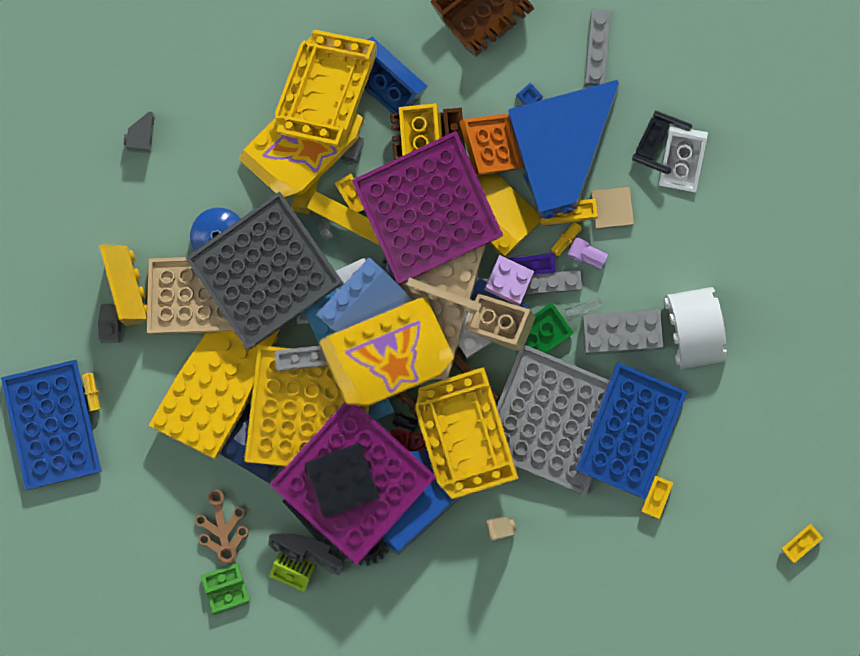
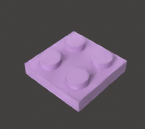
(509, 280)

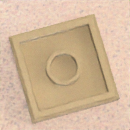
(613, 207)

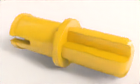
(566, 239)
(91, 392)

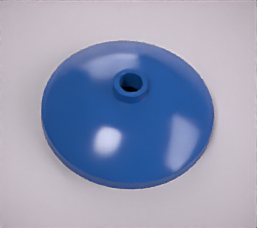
(208, 223)

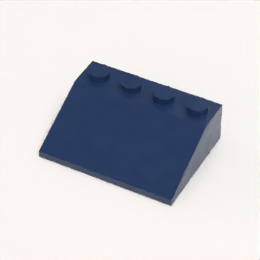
(236, 449)

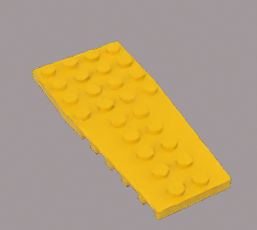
(209, 393)

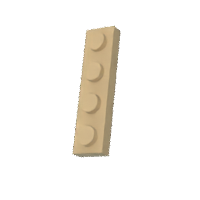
(452, 299)

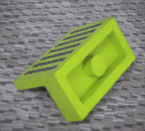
(291, 572)

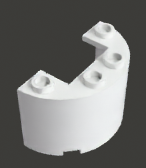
(697, 327)

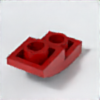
(409, 440)

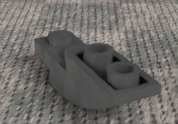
(299, 547)

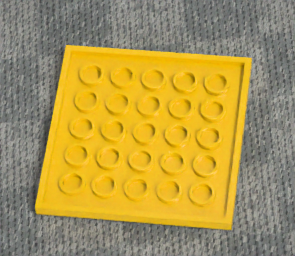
(288, 408)

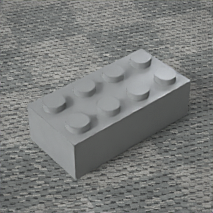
(622, 332)

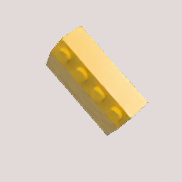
(512, 213)
(124, 284)

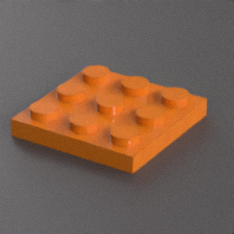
(491, 144)

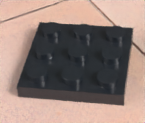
(342, 480)

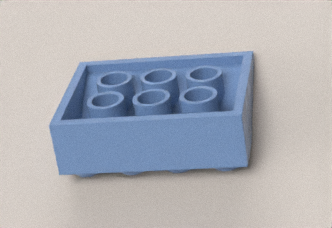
(362, 297)

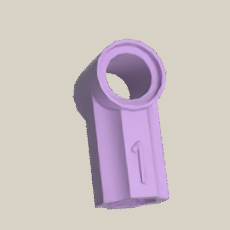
(583, 252)

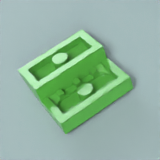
(225, 589)

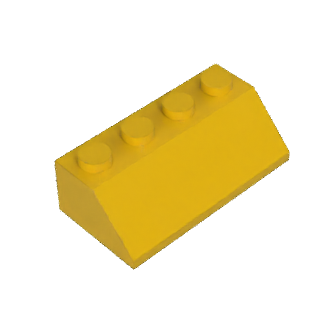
(419, 126)

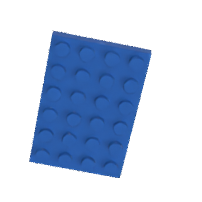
(51, 424)
(630, 430)

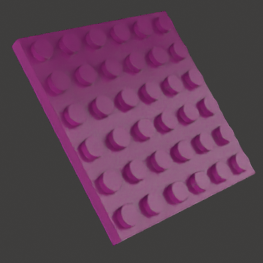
(427, 208)
(394, 469)

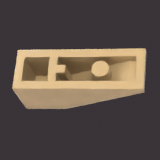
(500, 528)

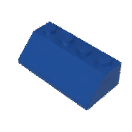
(392, 81)

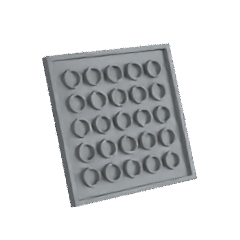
(548, 416)

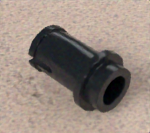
(404, 421)

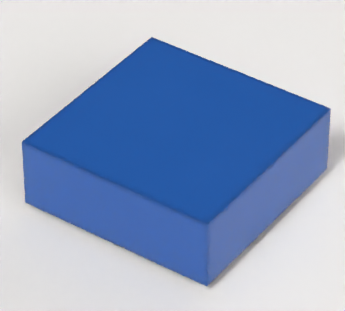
(529, 94)

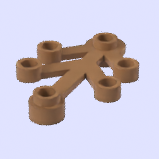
(222, 530)

